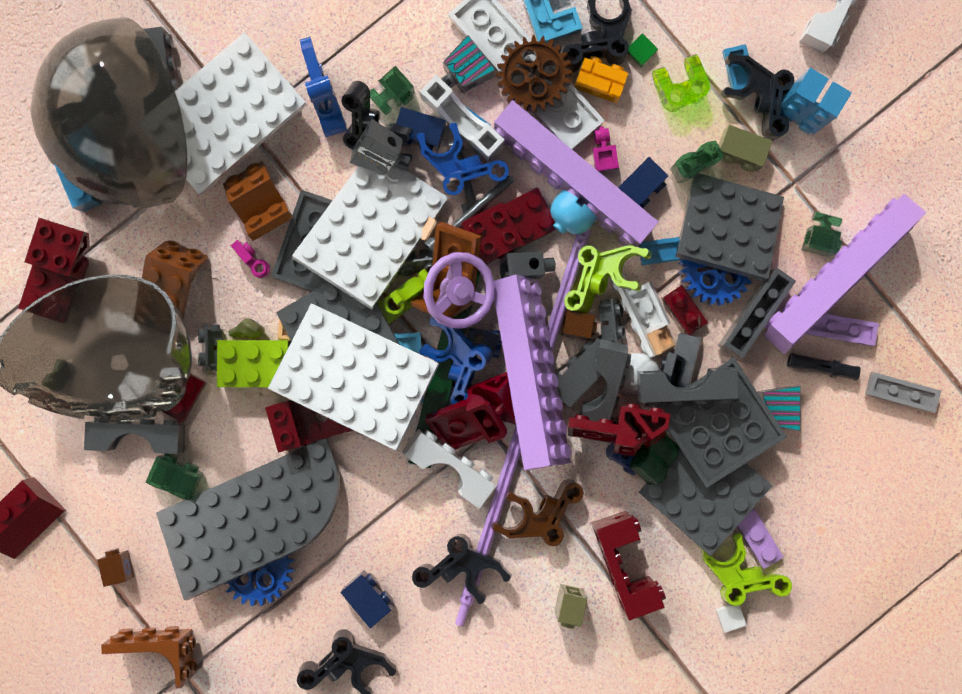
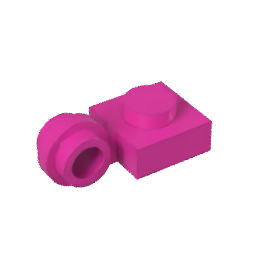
(604, 157)
(246, 253)

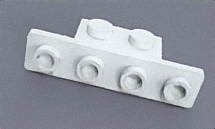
(645, 311)

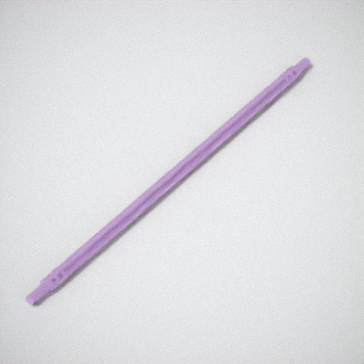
(514, 448)

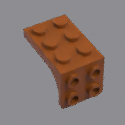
(447, 241)
(173, 270)
(172, 643)

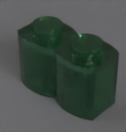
(694, 162)
(653, 462)
(174, 476)

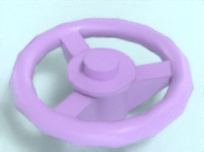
(458, 289)

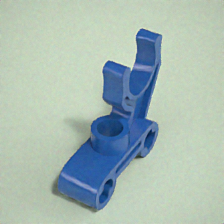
(322, 92)
(464, 169)
(463, 356)

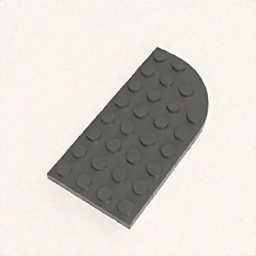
(251, 519)

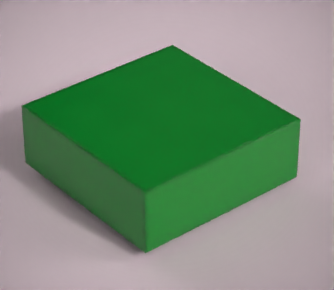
(642, 50)

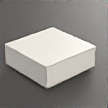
(730, 617)

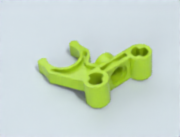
(596, 275)
(403, 297)
(745, 579)

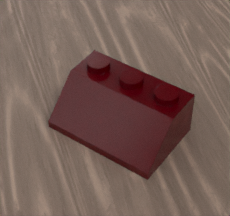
(25, 516)

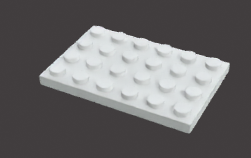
(232, 110)
(369, 231)
(354, 376)

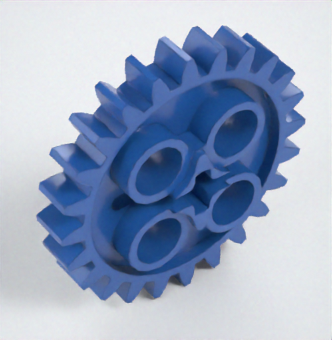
(719, 288)
(279, 573)

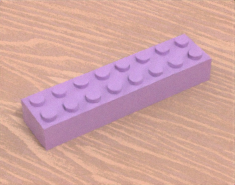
(572, 173)
(843, 272)
(531, 372)

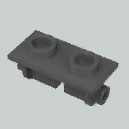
(415, 265)
(612, 314)
(208, 338)

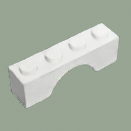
(823, 27)
(471, 129)
(425, 451)

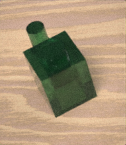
(395, 88)
(821, 238)

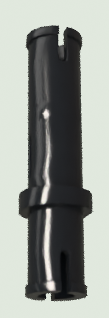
(832, 368)

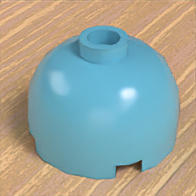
(570, 214)

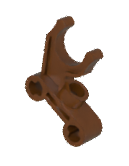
(546, 518)

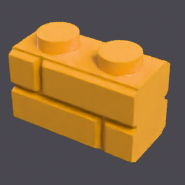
(601, 79)

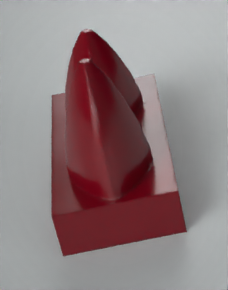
(684, 310)

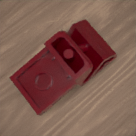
(511, 225)
(55, 259)
(477, 416)
(632, 422)

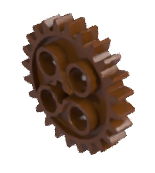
(545, 56)

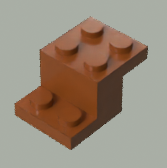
(257, 200)

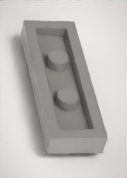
(903, 392)

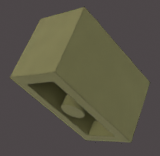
(744, 148)
(570, 606)

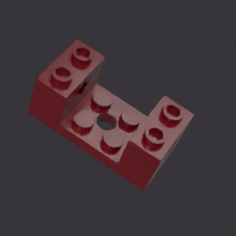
(298, 425)
(638, 596)

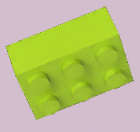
(249, 362)

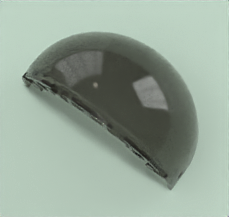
(111, 115)
(99, 350)

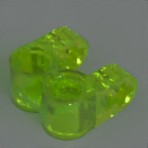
(665, 87)

